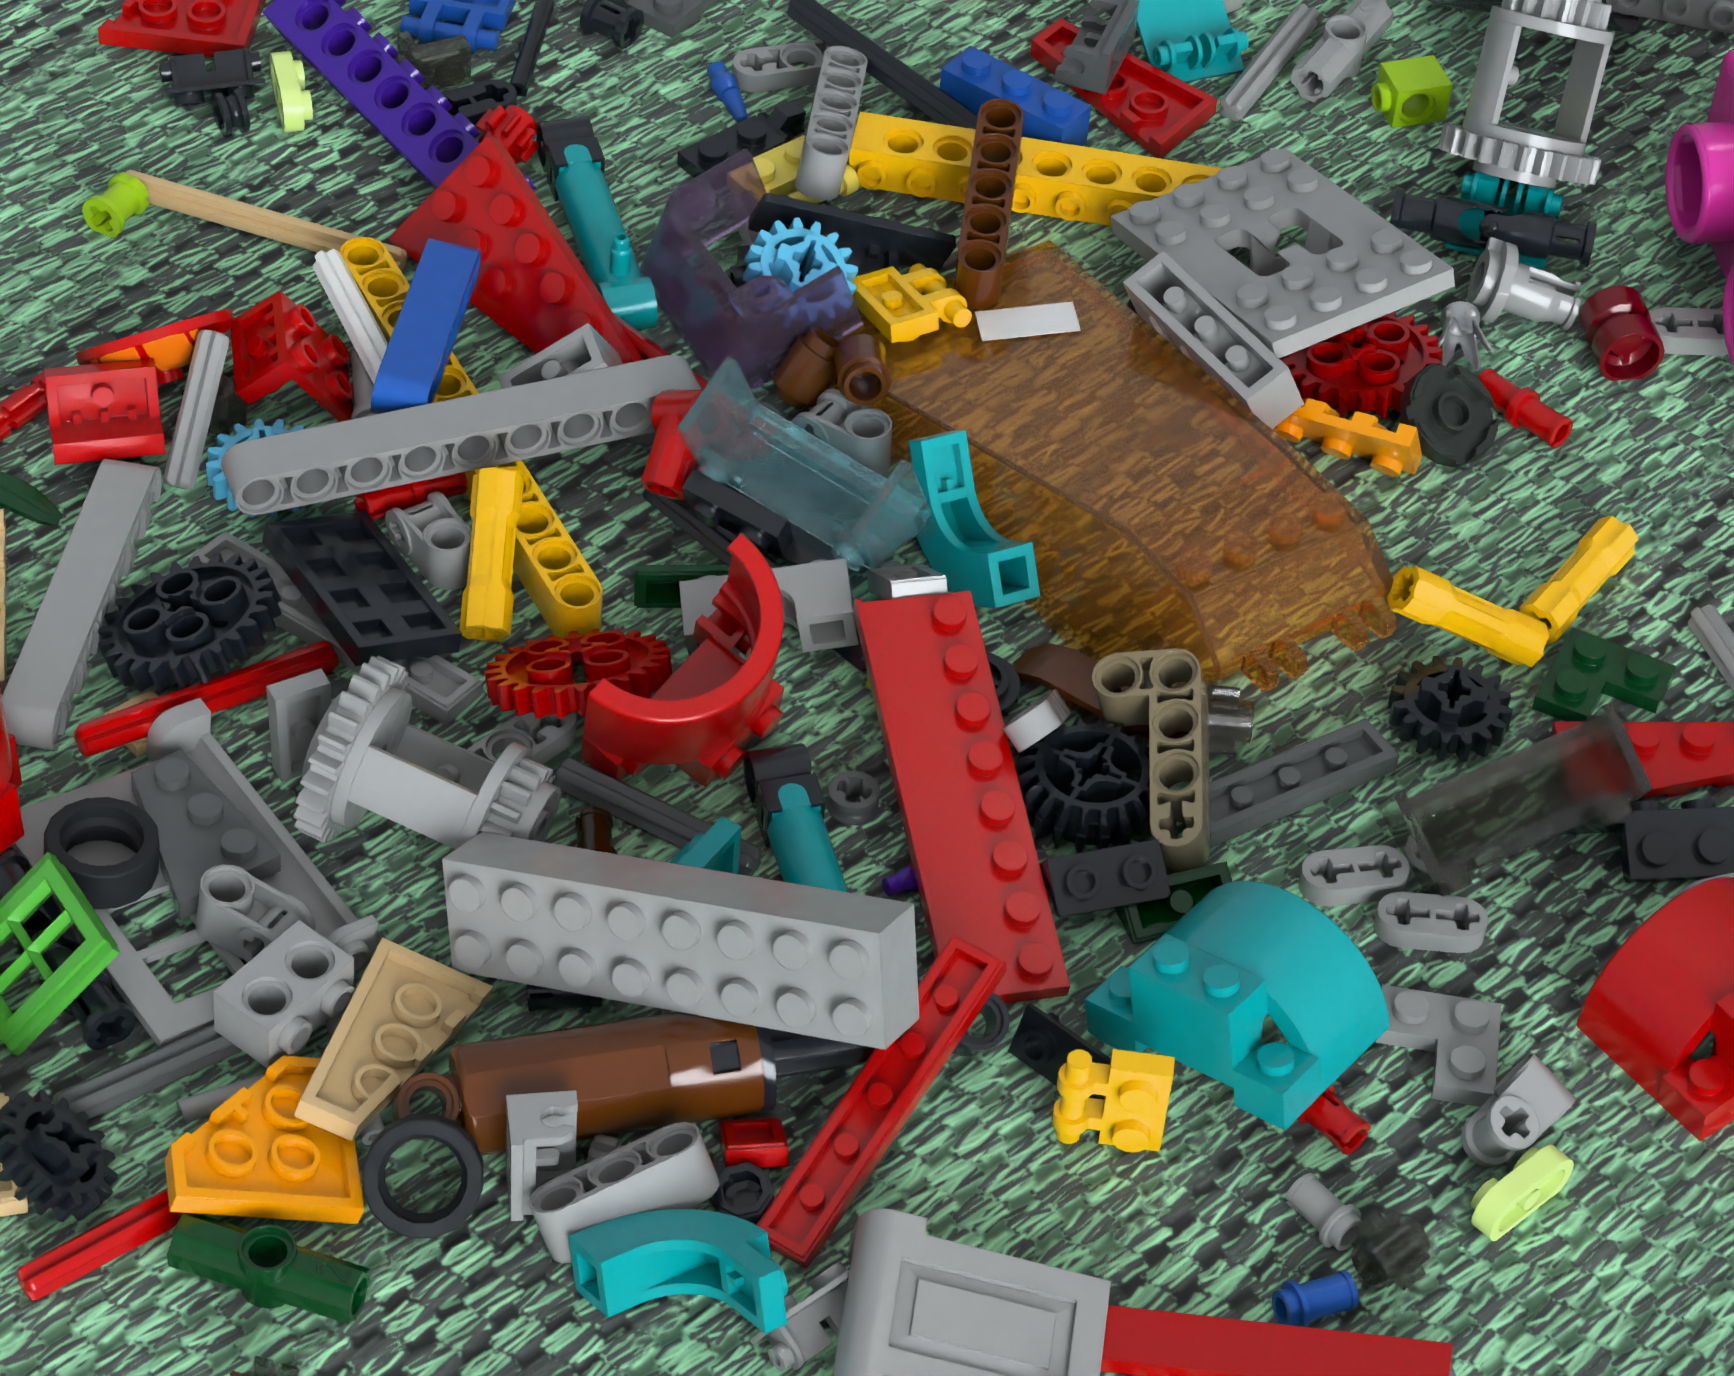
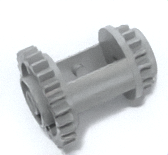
(1519, 150)
(380, 763)

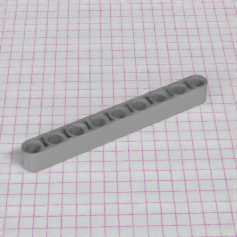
(450, 436)

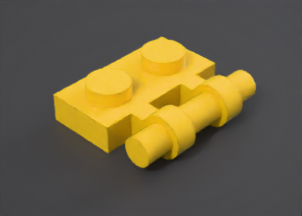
(909, 303)
(1134, 1101)

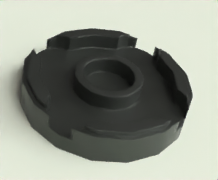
(1450, 414)

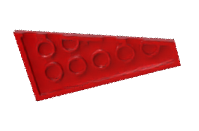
(184, 25)
(526, 267)

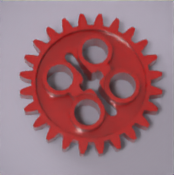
(1365, 365)
(542, 677)

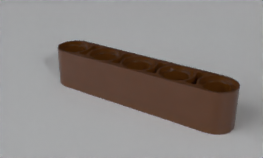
(989, 203)

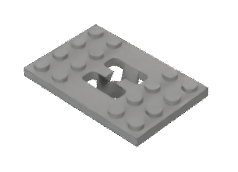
(1343, 278)

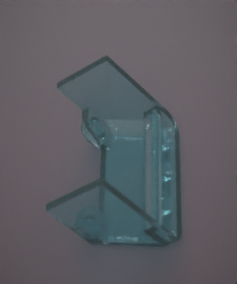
(800, 474)

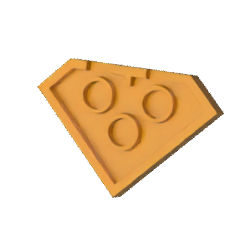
(264, 1159)

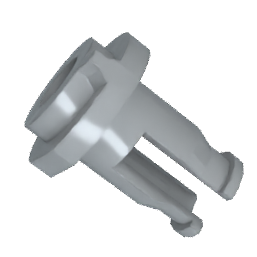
(1513, 287)

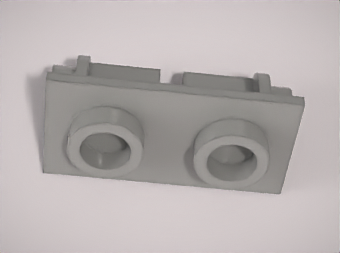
(803, 1333)

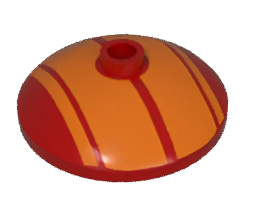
(168, 345)

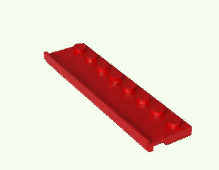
(959, 787)

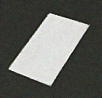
(1027, 321)

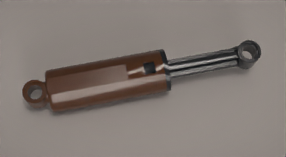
(642, 1071)

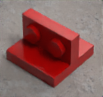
(104, 411)

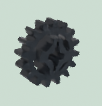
(1422, 709)
(54, 1156)

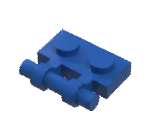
(472, 13)

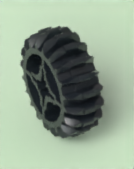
(1087, 785)

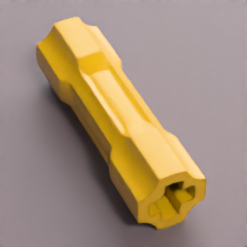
(494, 516)
(1597, 557)
(1439, 603)

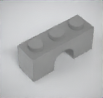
(814, 600)

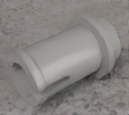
(1324, 1212)

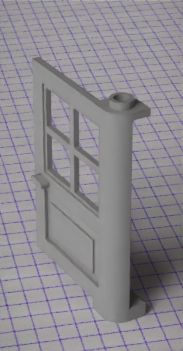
(189, 729)
(961, 1309)

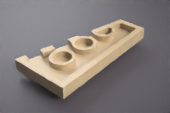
(387, 1035)

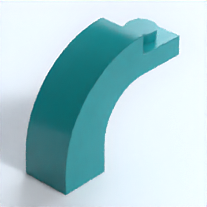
(958, 535)
(676, 1254)

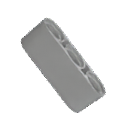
(648, 1174)

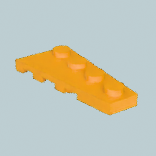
(1359, 436)

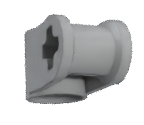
(850, 428)
(433, 540)
(244, 911)
(1516, 1113)

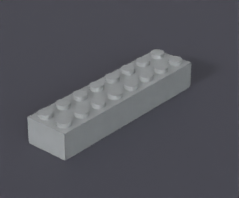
(684, 938)

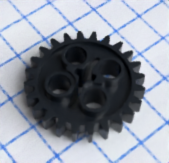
(189, 622)

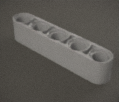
(831, 123)

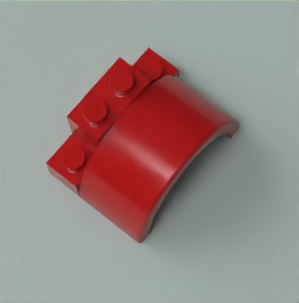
(712, 699)
(1662, 1000)

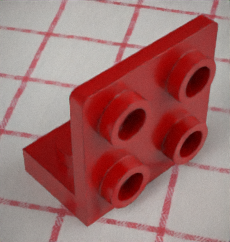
(284, 343)

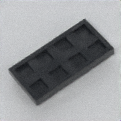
(361, 588)

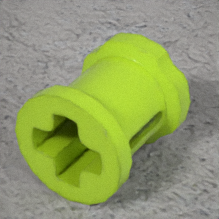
(113, 207)

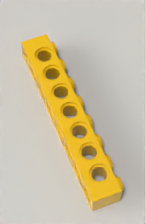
(1051, 175)

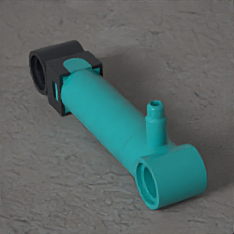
(578, 181)
(792, 815)

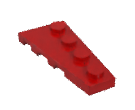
(1141, 99)
(1680, 754)

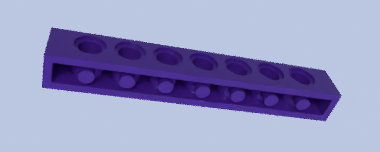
(376, 85)

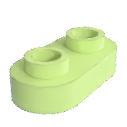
(289, 90)
(1531, 1183)

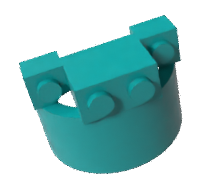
(1219, 975)

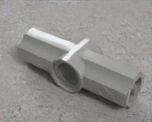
(1341, 48)

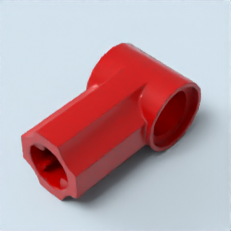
(669, 457)

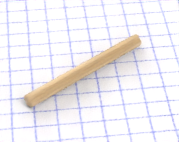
(250, 217)

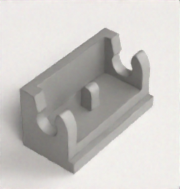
(538, 1143)

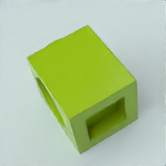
(1411, 91)

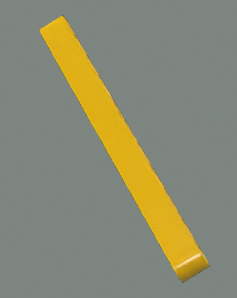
(544, 551)

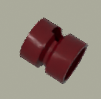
(1621, 333)

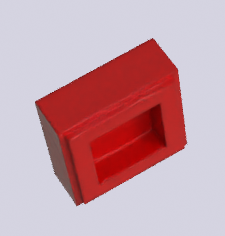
(753, 1141)

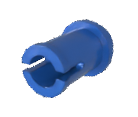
(1304, 1302)

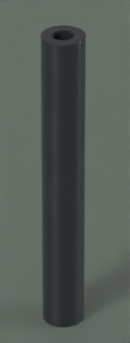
(531, 46)

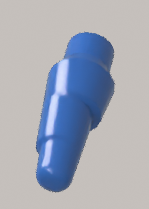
(727, 90)

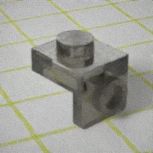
(441, 63)

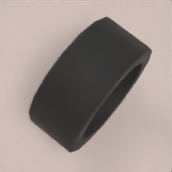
(113, 821)
(422, 1224)

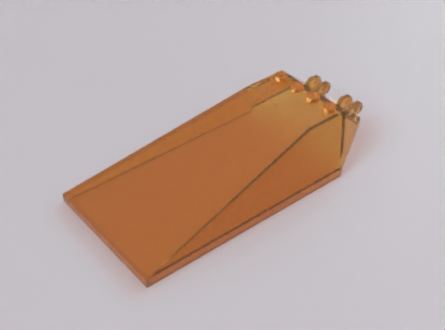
(1141, 484)

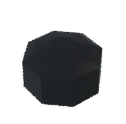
(744, 1192)

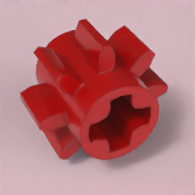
(513, 128)

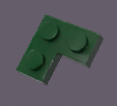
(1595, 667)

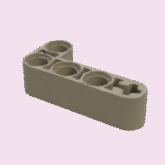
(1170, 760)

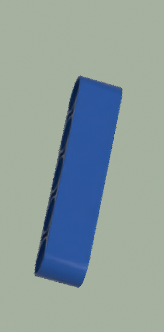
(426, 327)

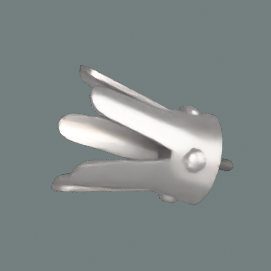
(1461, 326)

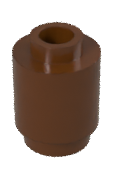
(806, 368)
(862, 369)

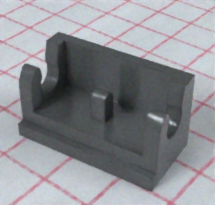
(1099, 47)

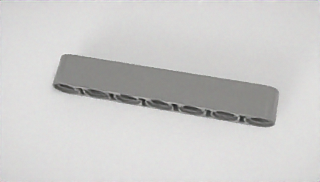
(78, 597)

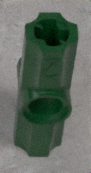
(294, 1272)

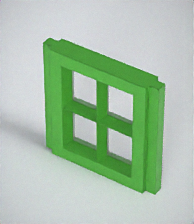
(75, 973)

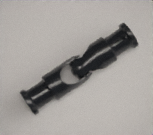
(1531, 231)
(96, 1004)

